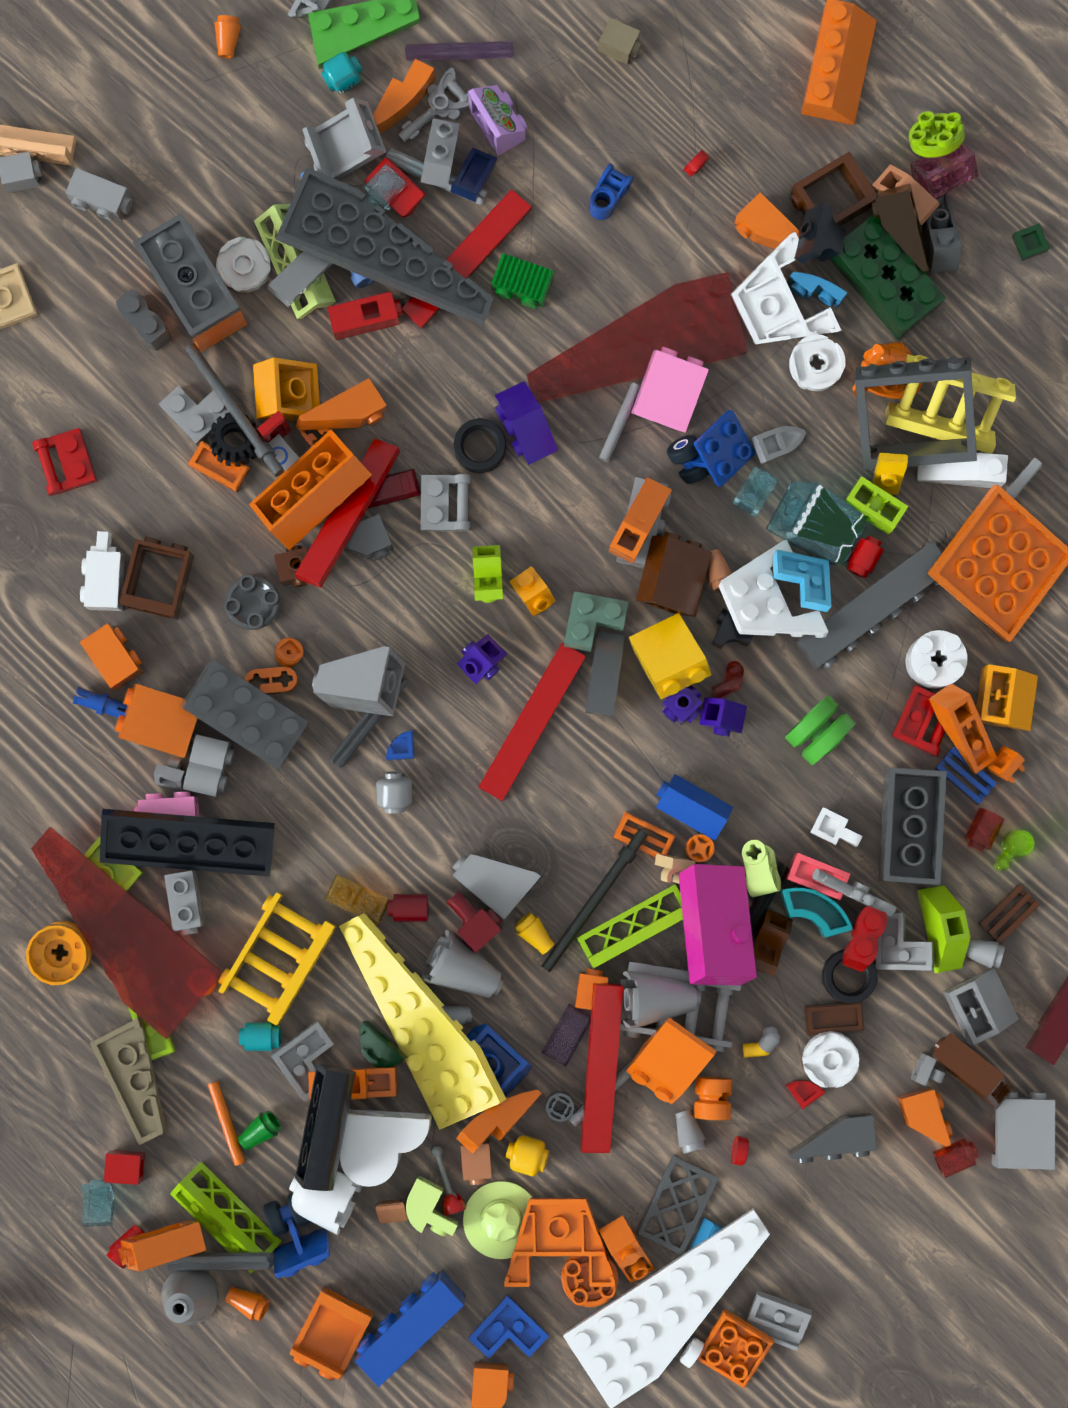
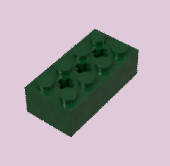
(883, 294)

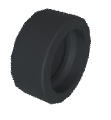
(474, 425)
(836, 993)

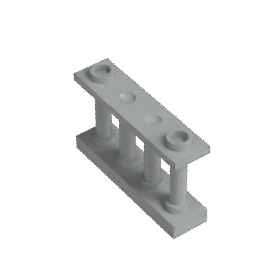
(724, 991)

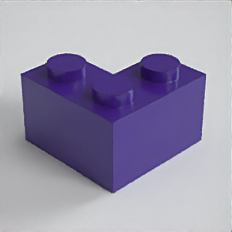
(526, 421)

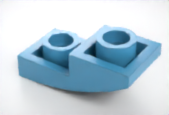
(807, 284)

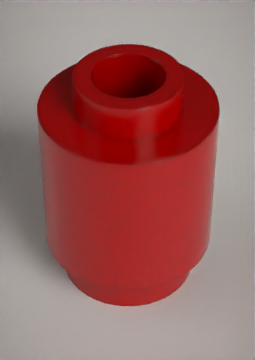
(865, 556)

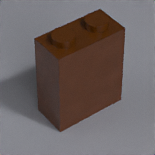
(674, 574)

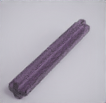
(459, 50)

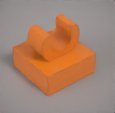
(1006, 764)

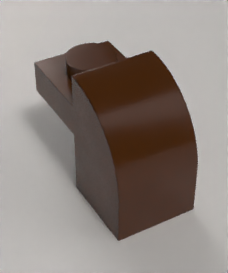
(770, 941)

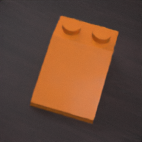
(670, 1061)

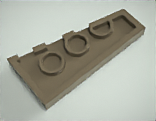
(131, 1075)

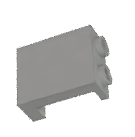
(345, 140)
(1025, 1132)

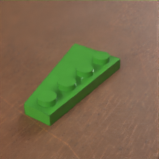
(359, 25)

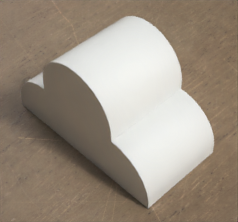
(376, 1140)

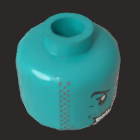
(342, 72)

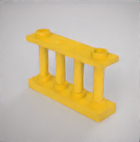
(290, 982)

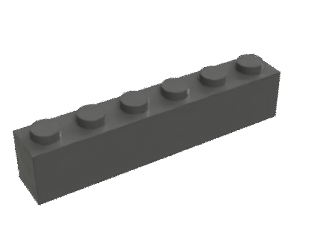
(871, 607)

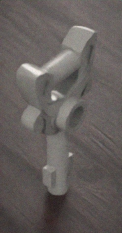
(439, 106)
(857, 892)

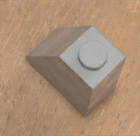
(495, 882)

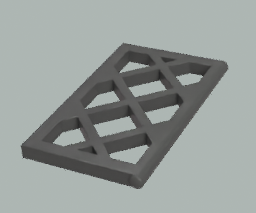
(690, 1226)

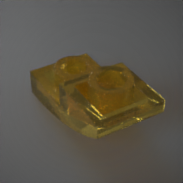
(357, 899)

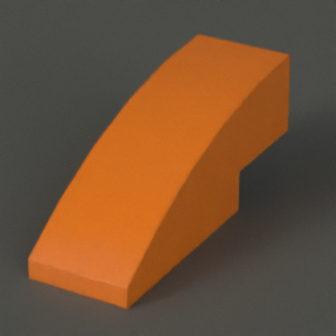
(403, 96)
(370, 1082)
(497, 1120)

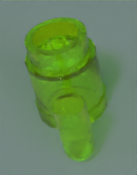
(1015, 844)

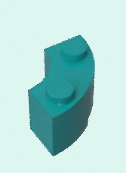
(816, 908)

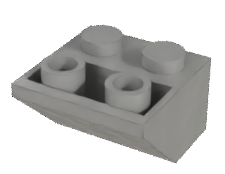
(981, 1006)

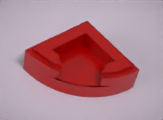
(805, 1092)

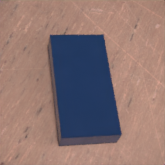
(473, 174)

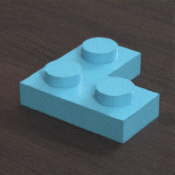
(810, 573)

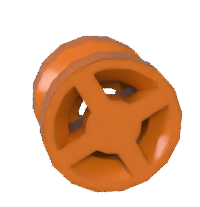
(703, 846)

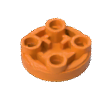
(576, 1283)

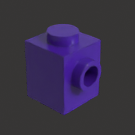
(723, 716)

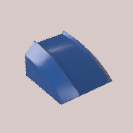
(503, 1059)

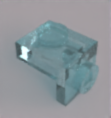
(384, 187)
(755, 491)
(97, 1203)

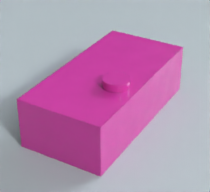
(717, 925)

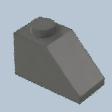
(370, 539)

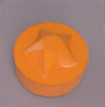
(288, 652)

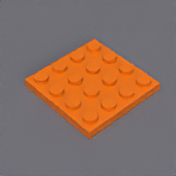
(1001, 563)

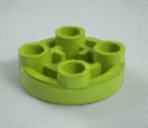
(936, 134)

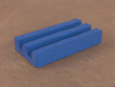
(984, 791)

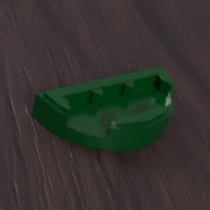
(378, 1048)

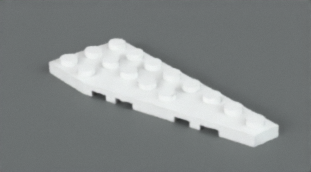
(646, 1327)

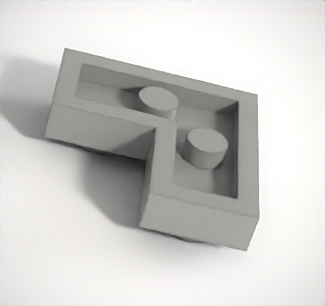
(193, 418)
(899, 954)
(297, 1056)

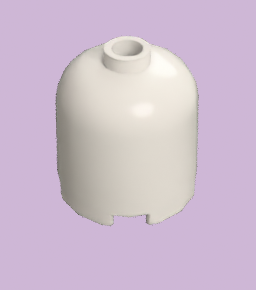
(326, 1208)

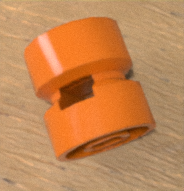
(713, 1098)

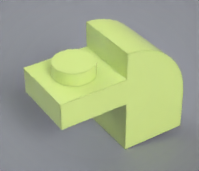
(421, 1209)

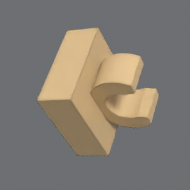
(672, 865)

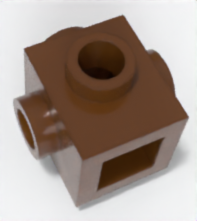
(286, 565)

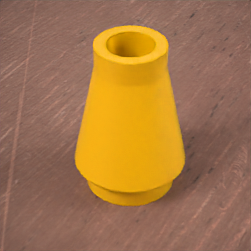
(532, 931)

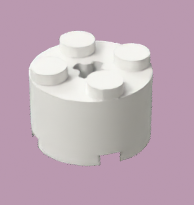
(944, 646)

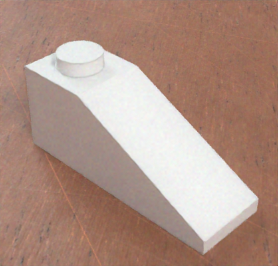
(985, 472)

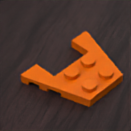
(559, 1229)

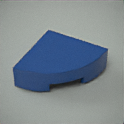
(402, 747)

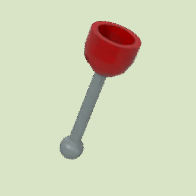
(452, 1201)

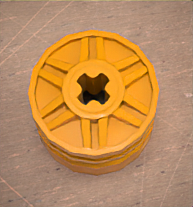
(46, 961)

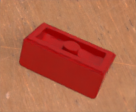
(409, 198)

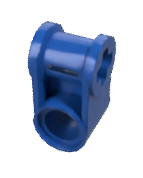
(611, 188)

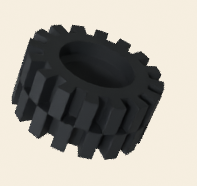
(225, 452)

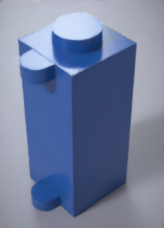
(693, 806)

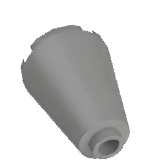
(460, 968)
(656, 998)
(189, 1297)

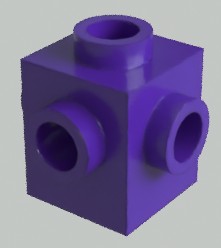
(476, 661)
(680, 714)

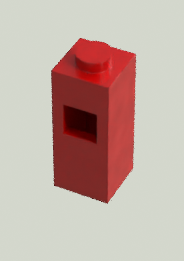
(364, 315)

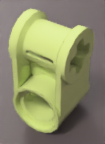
(761, 873)

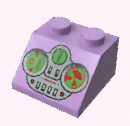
(496, 118)

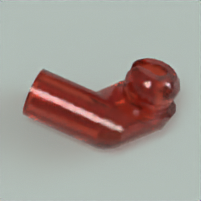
(732, 680)

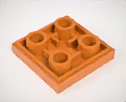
(735, 1348)

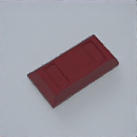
(396, 488)

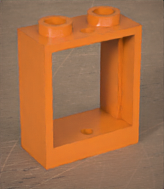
(162, 1245)

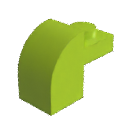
(487, 573)

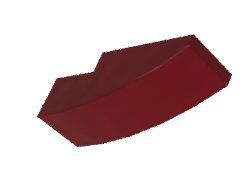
(1052, 1032)

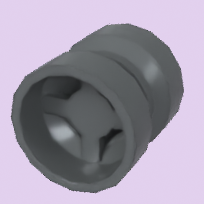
(559, 1101)

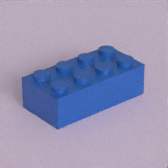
(410, 1328)

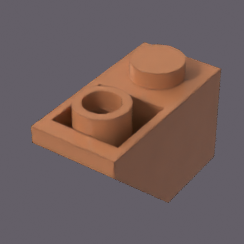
(894, 177)

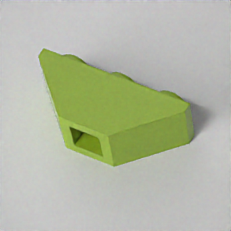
(945, 926)

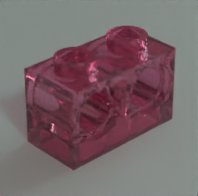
(945, 172)

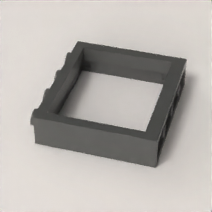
(916, 372)

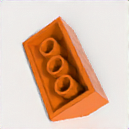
(839, 62)

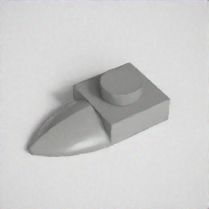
(777, 442)

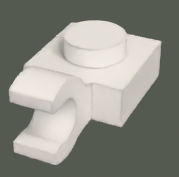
(831, 827)

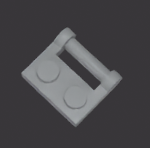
(436, 503)

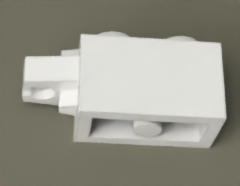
(103, 575)

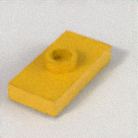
(890, 472)

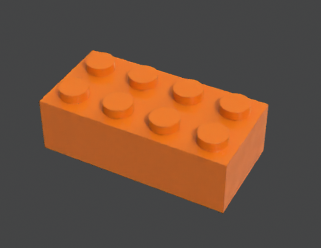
(310, 490)

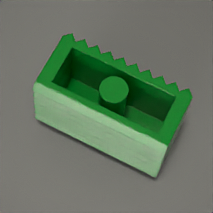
(522, 281)

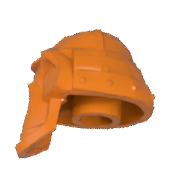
(882, 355)

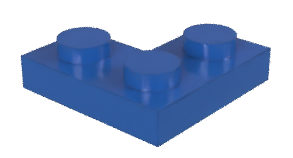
(506, 1322)

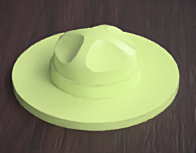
(495, 1218)

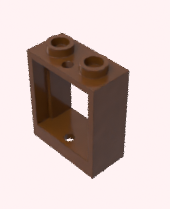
(854, 177)
(153, 545)
(972, 1070)

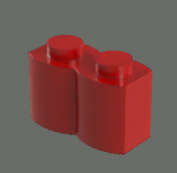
(865, 934)

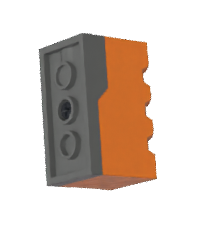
(190, 282)

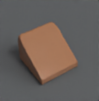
(391, 1211)

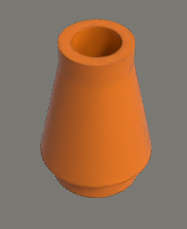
(227, 34)
(249, 1303)

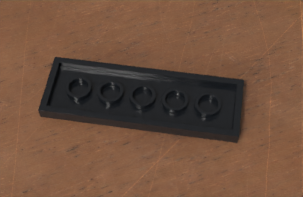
(186, 842)

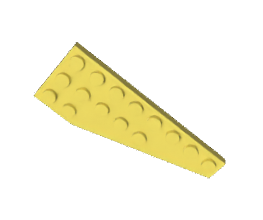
(440, 1056)

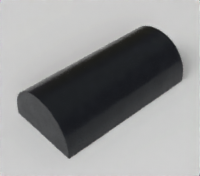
(325, 1127)

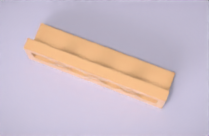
(41, 144)

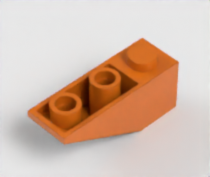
(639, 520)

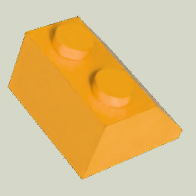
(285, 388)

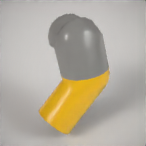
(764, 1046)

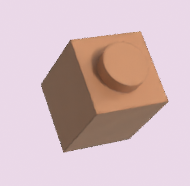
(477, 1166)

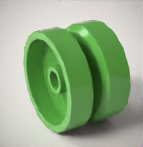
(823, 734)

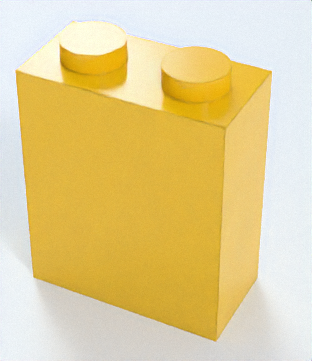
(670, 656)

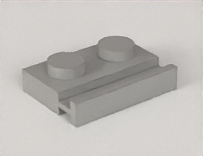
(779, 1319)

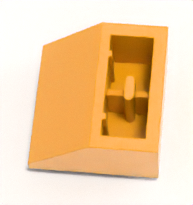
(1006, 697)

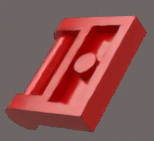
(73, 458)
(915, 720)

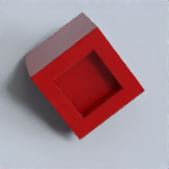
(124, 1167)

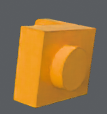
(532, 591)

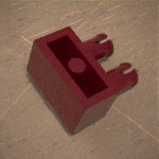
(478, 924)

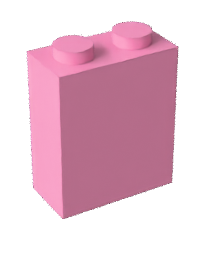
(670, 389)

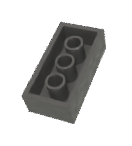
(244, 714)
(912, 826)

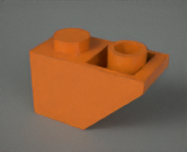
(923, 1113)
(626, 1249)

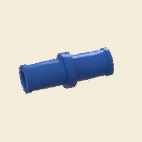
(99, 702)

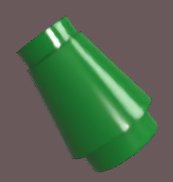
(260, 1130)

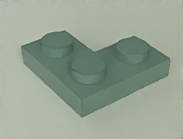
(592, 611)

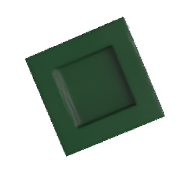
(1030, 242)

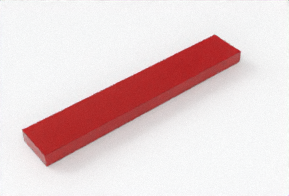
(476, 249)
(346, 517)
(532, 722)
(601, 1068)

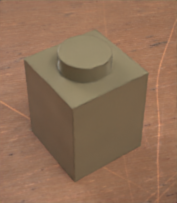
(620, 41)

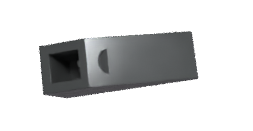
(942, 238)
(843, 1135)

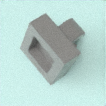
(170, 775)
(925, 1070)

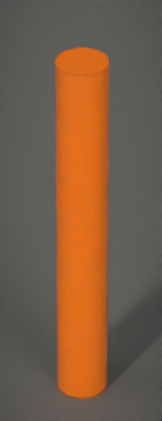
(226, 1123)

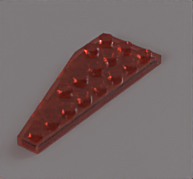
(689, 317)
(141, 955)

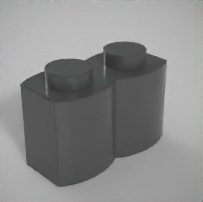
(143, 319)

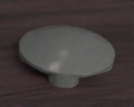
(252, 602)

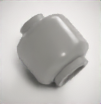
(394, 792)

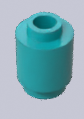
(260, 1036)

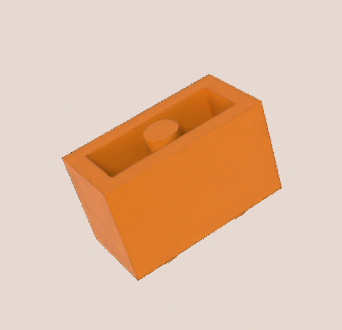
(112, 656)

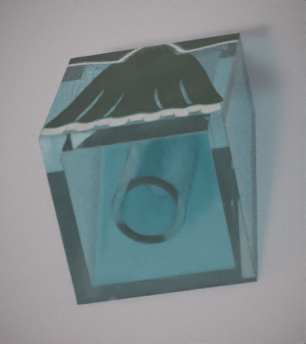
(817, 522)

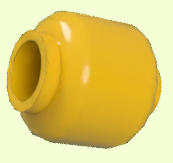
(527, 1155)

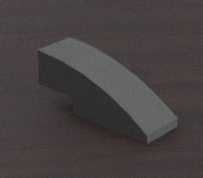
(605, 674)

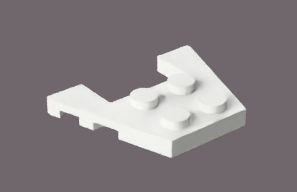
(769, 305)
(759, 604)

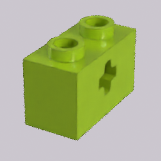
(878, 505)

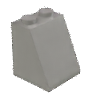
(362, 682)

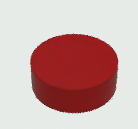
(696, 163)
(739, 1151)

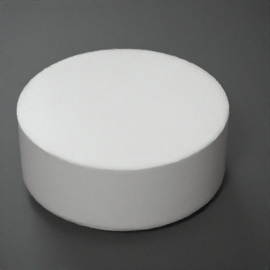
(691, 1352)

